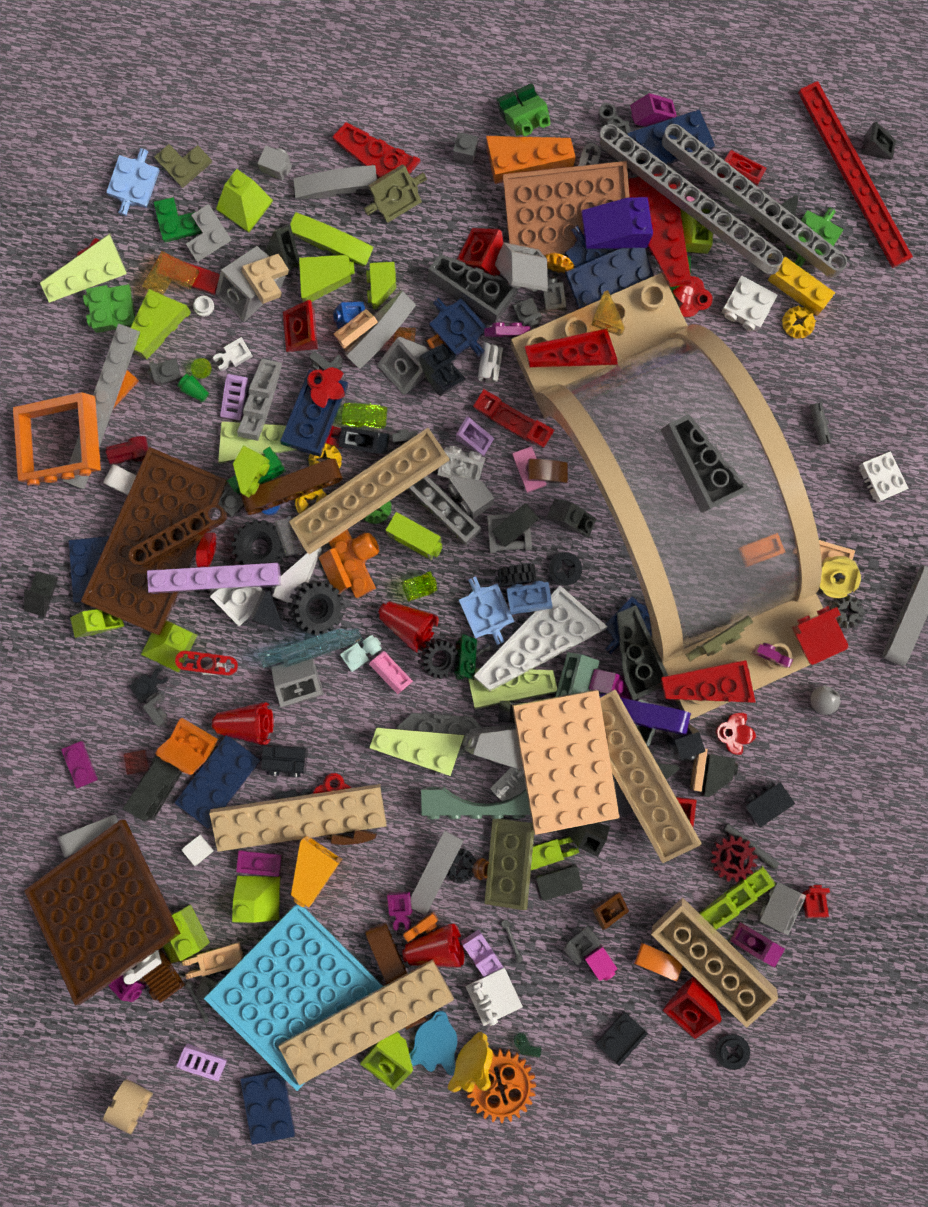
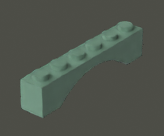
(441, 802)

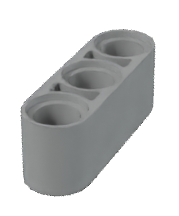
(77, 839)

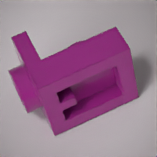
(125, 991)

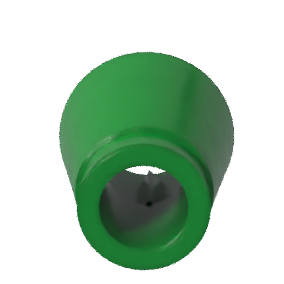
(190, 386)

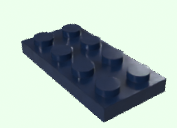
(651, 136)
(608, 272)
(309, 423)
(218, 780)

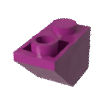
(607, 682)

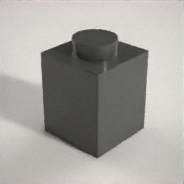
(465, 148)

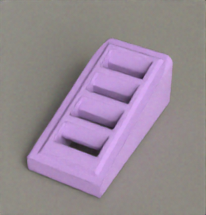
(226, 396)
(197, 1052)

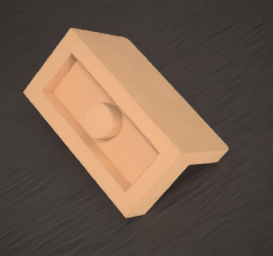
(354, 329)

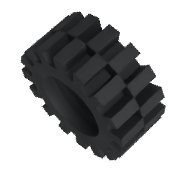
(517, 575)
(448, 662)

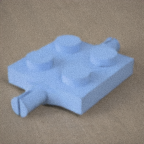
(132, 181)
(486, 610)

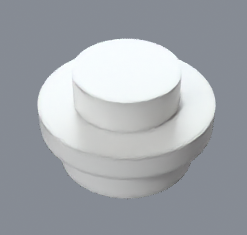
(203, 306)

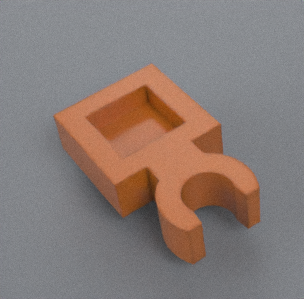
(426, 924)

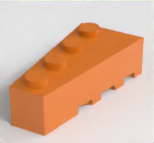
(527, 154)

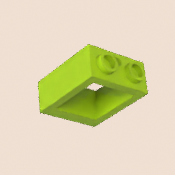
(414, 536)

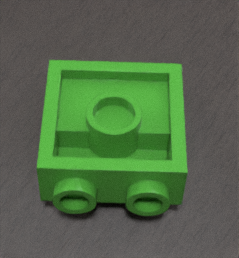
(109, 307)

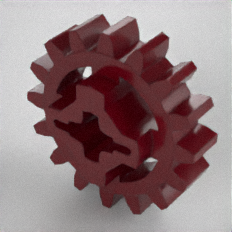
(726, 862)

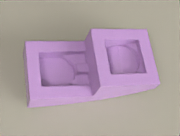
(481, 953)

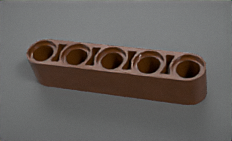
(293, 486)
(167, 535)
(388, 957)

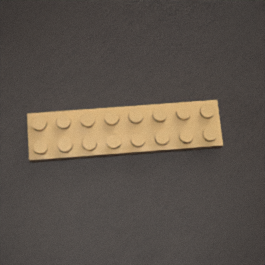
(368, 491)
(644, 783)
(298, 817)
(366, 1022)

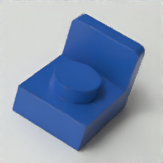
(346, 312)

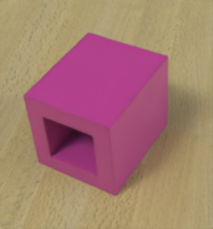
(601, 963)

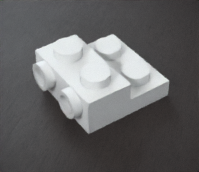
(749, 304)
(237, 602)

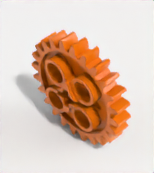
(518, 1080)

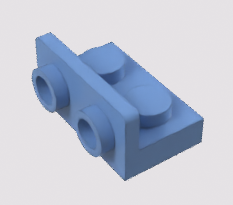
(529, 597)

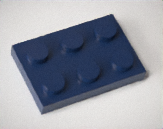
(83, 561)
(267, 1107)

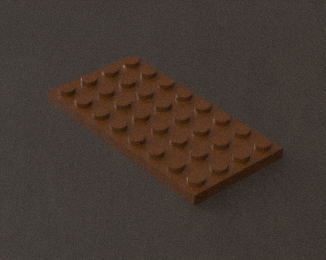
(160, 497)

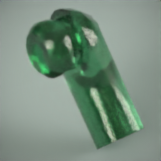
(524, 1047)

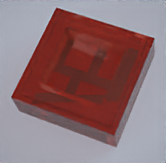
(136, 762)

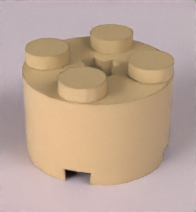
(127, 1106)

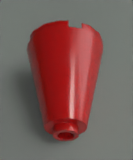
(408, 623)
(246, 723)
(438, 945)

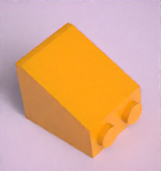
(312, 871)

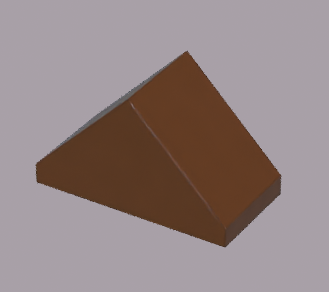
(609, 910)

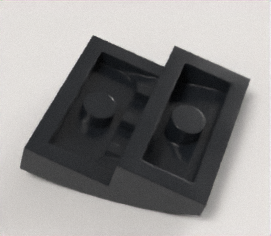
(439, 369)

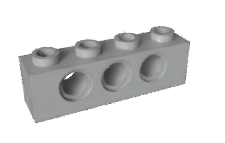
(445, 510)

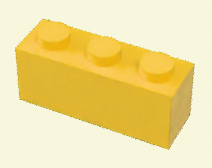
(801, 286)

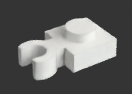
(236, 352)

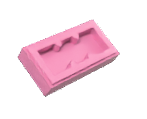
(521, 461)
(390, 672)

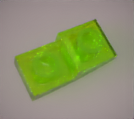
(364, 414)

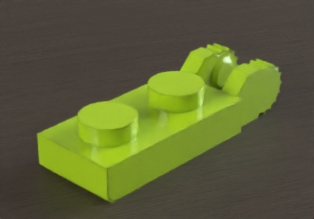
(550, 852)

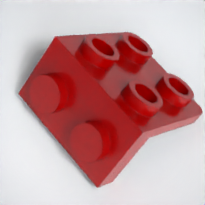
(820, 635)

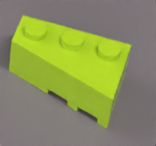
(155, 321)

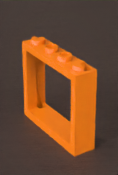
(88, 438)

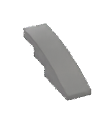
(334, 182)
(389, 320)
(260, 399)
(435, 872)

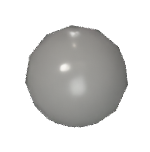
(825, 700)

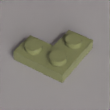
(183, 169)

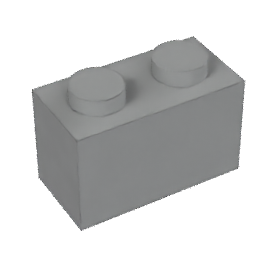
(782, 908)

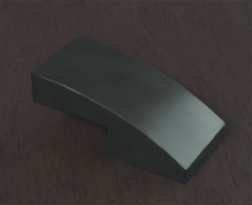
(515, 524)

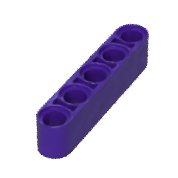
(657, 716)

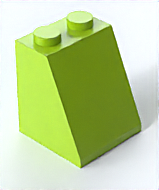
(191, 938)

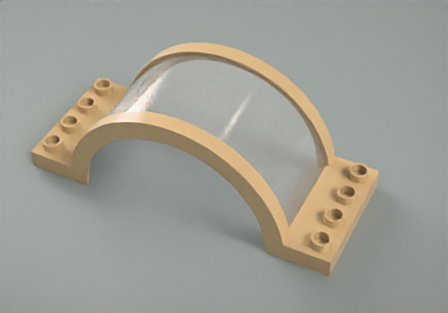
(693, 567)

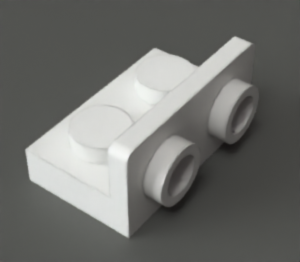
(462, 464)

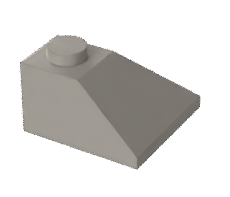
(403, 365)

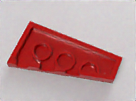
(372, 151)

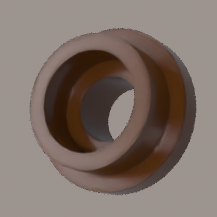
(480, 868)

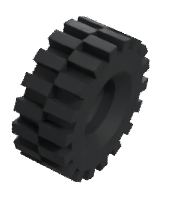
(248, 534)
(330, 607)

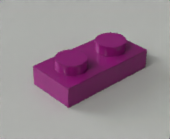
(500, 330)
(79, 764)
(259, 863)

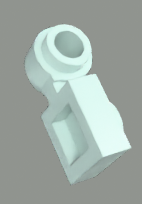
(356, 656)

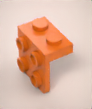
(187, 747)

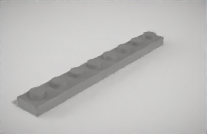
(108, 388)

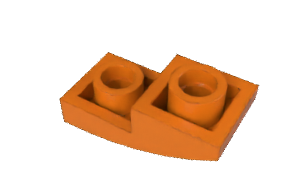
(658, 962)

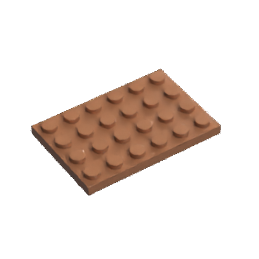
(550, 202)

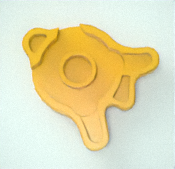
(472, 1065)

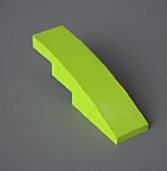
(330, 238)
(737, 898)

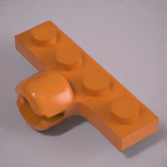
(353, 556)

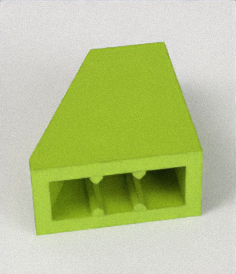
(324, 275)

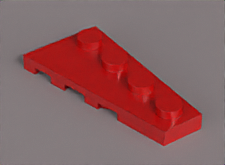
(578, 350)
(717, 683)

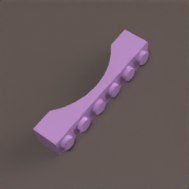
(214, 578)

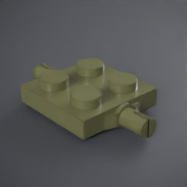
(395, 193)
(714, 644)

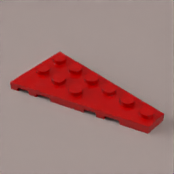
(668, 235)

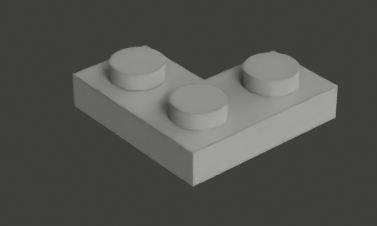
(212, 236)

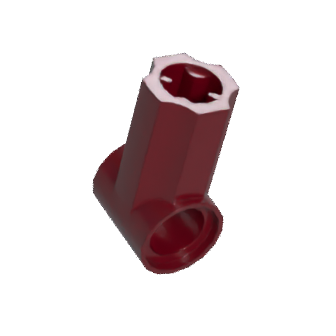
(132, 450)

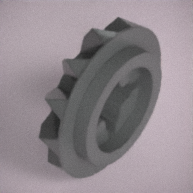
(855, 606)

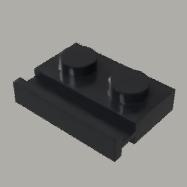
(621, 1038)

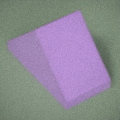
(474, 436)

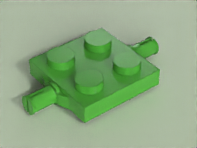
(822, 227)

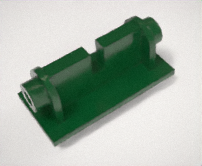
(466, 650)

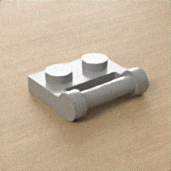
(493, 522)

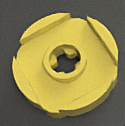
(845, 585)

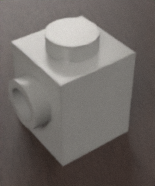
(274, 162)

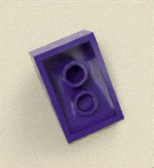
(618, 224)

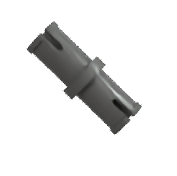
(820, 423)

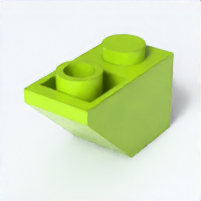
(383, 282)
(249, 468)
(94, 622)

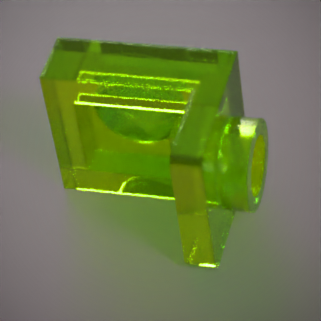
(419, 586)

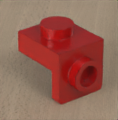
(815, 902)

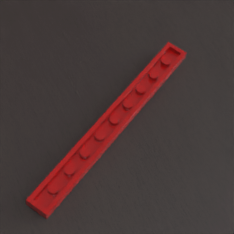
(855, 174)

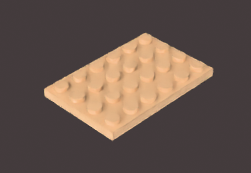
(566, 761)

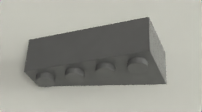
(482, 292)
(701, 464)

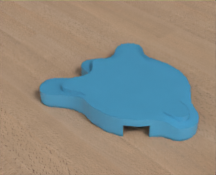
(435, 1044)

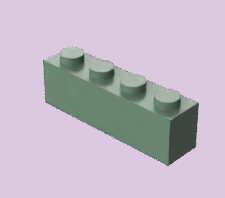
(576, 674)

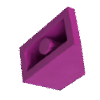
(652, 110)
(757, 944)

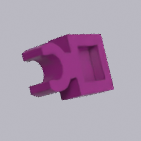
(768, 652)
(400, 906)

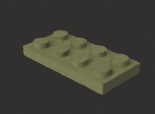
(509, 864)

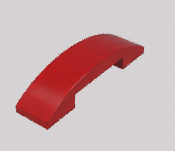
(513, 420)

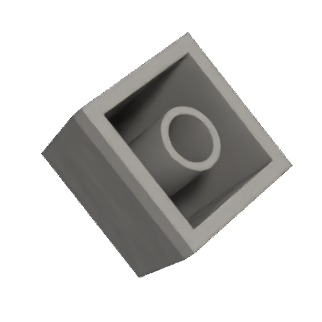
(236, 290)
(496, 744)

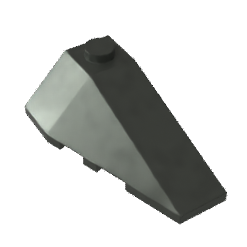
(639, 655)

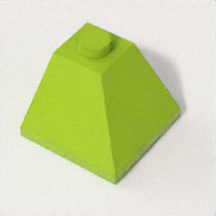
(243, 201)
(168, 644)
(256, 899)
(389, 1060)

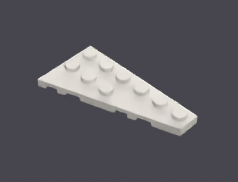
(541, 639)

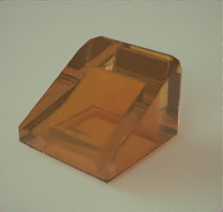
(406, 333)

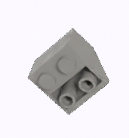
(523, 267)
(472, 494)
(296, 683)

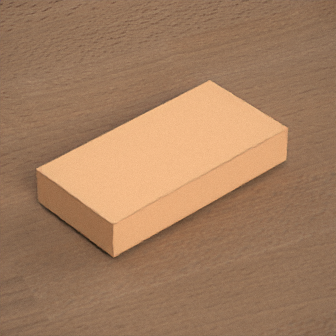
(698, 771)

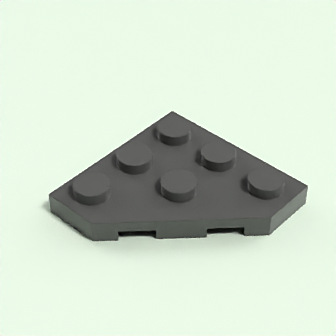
(440, 724)

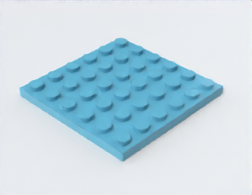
(288, 985)

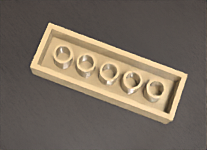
(714, 962)

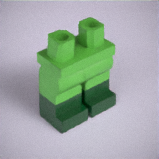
(525, 111)

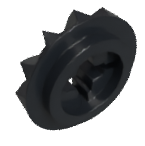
(570, 560)
(464, 874)
(732, 1062)

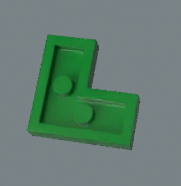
(171, 224)

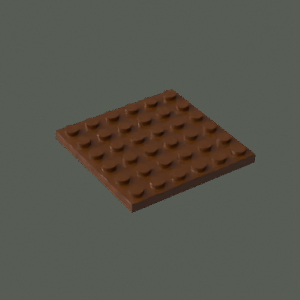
(101, 912)

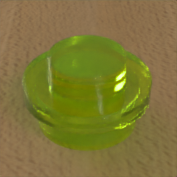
(201, 368)

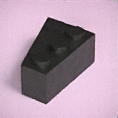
(153, 790)

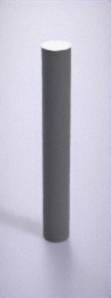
(760, 853)

